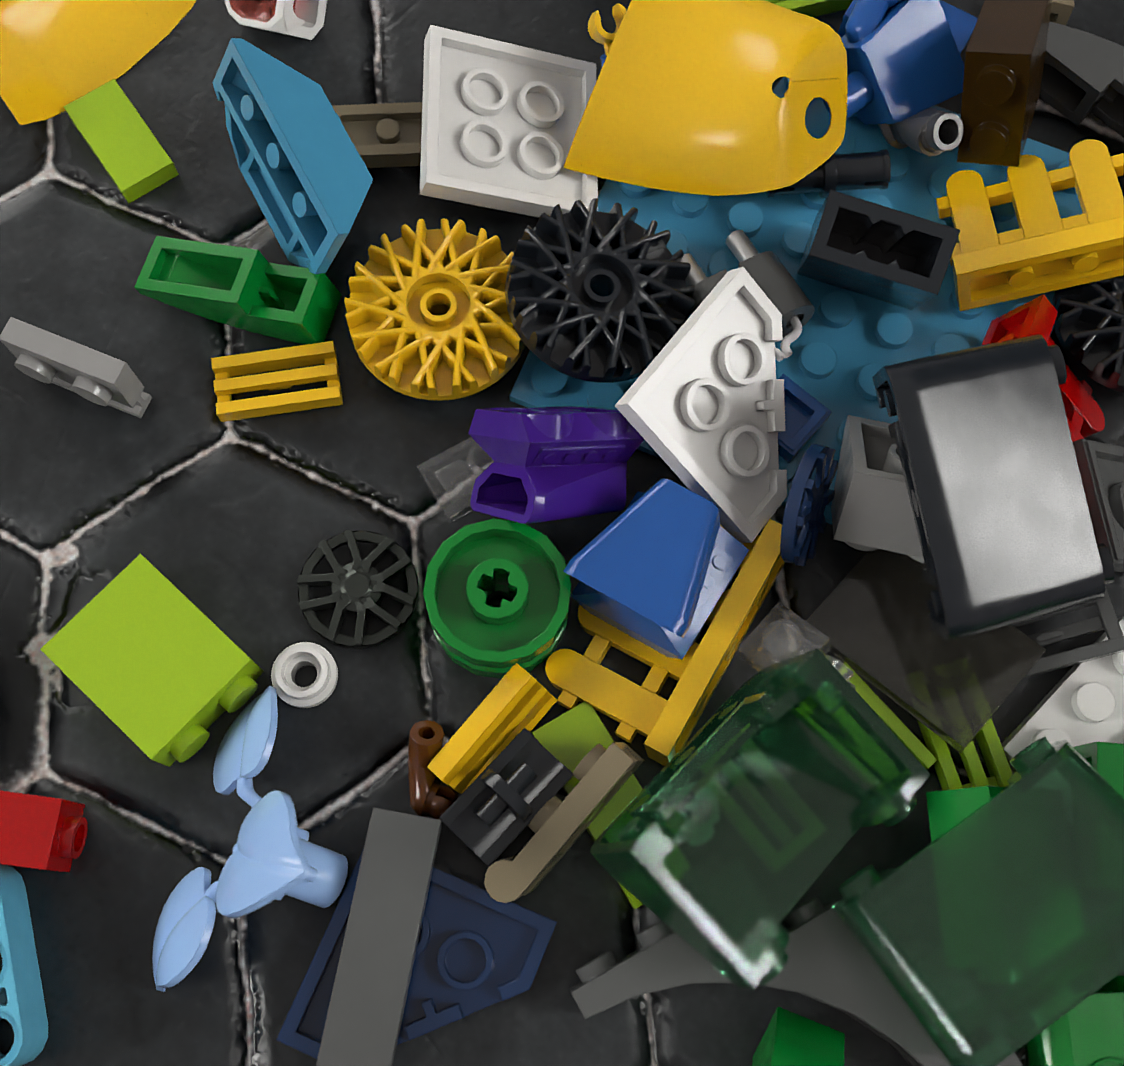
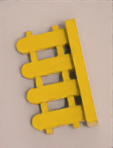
(1045, 249)
(639, 707)

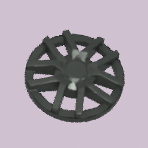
(358, 589)

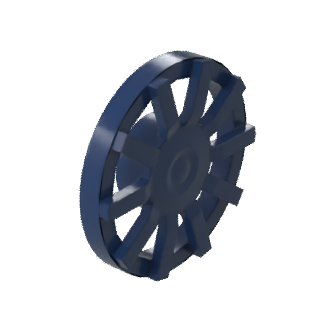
(807, 504)

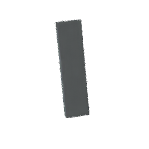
(380, 941)

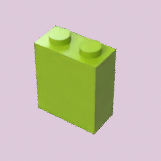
(154, 663)

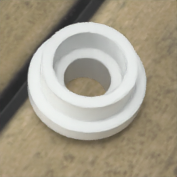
(294, 658)

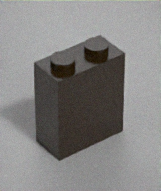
(1002, 80)

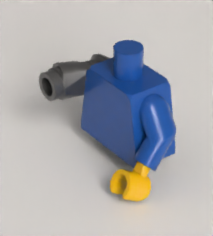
(899, 68)

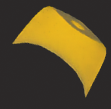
(71, 47)
(694, 104)

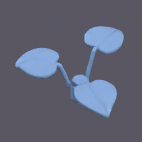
(266, 861)

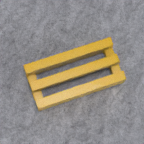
(273, 360)
(508, 709)

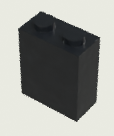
(877, 251)

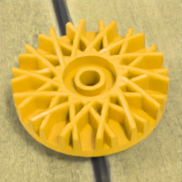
(405, 289)

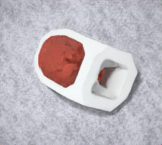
(286, 17)

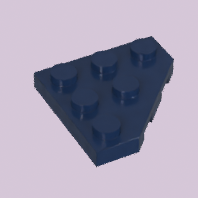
(464, 961)

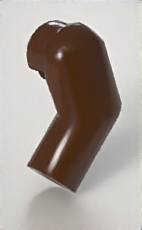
(425, 791)

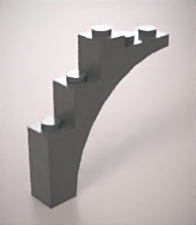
(820, 964)

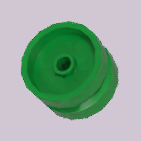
(488, 562)

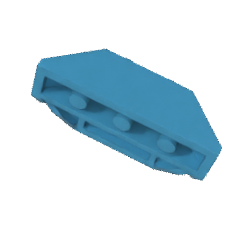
(291, 153)

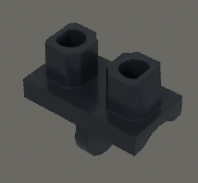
(506, 797)

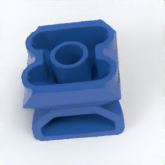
(658, 568)

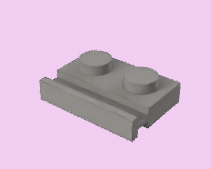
(75, 367)

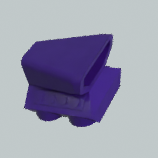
(552, 462)

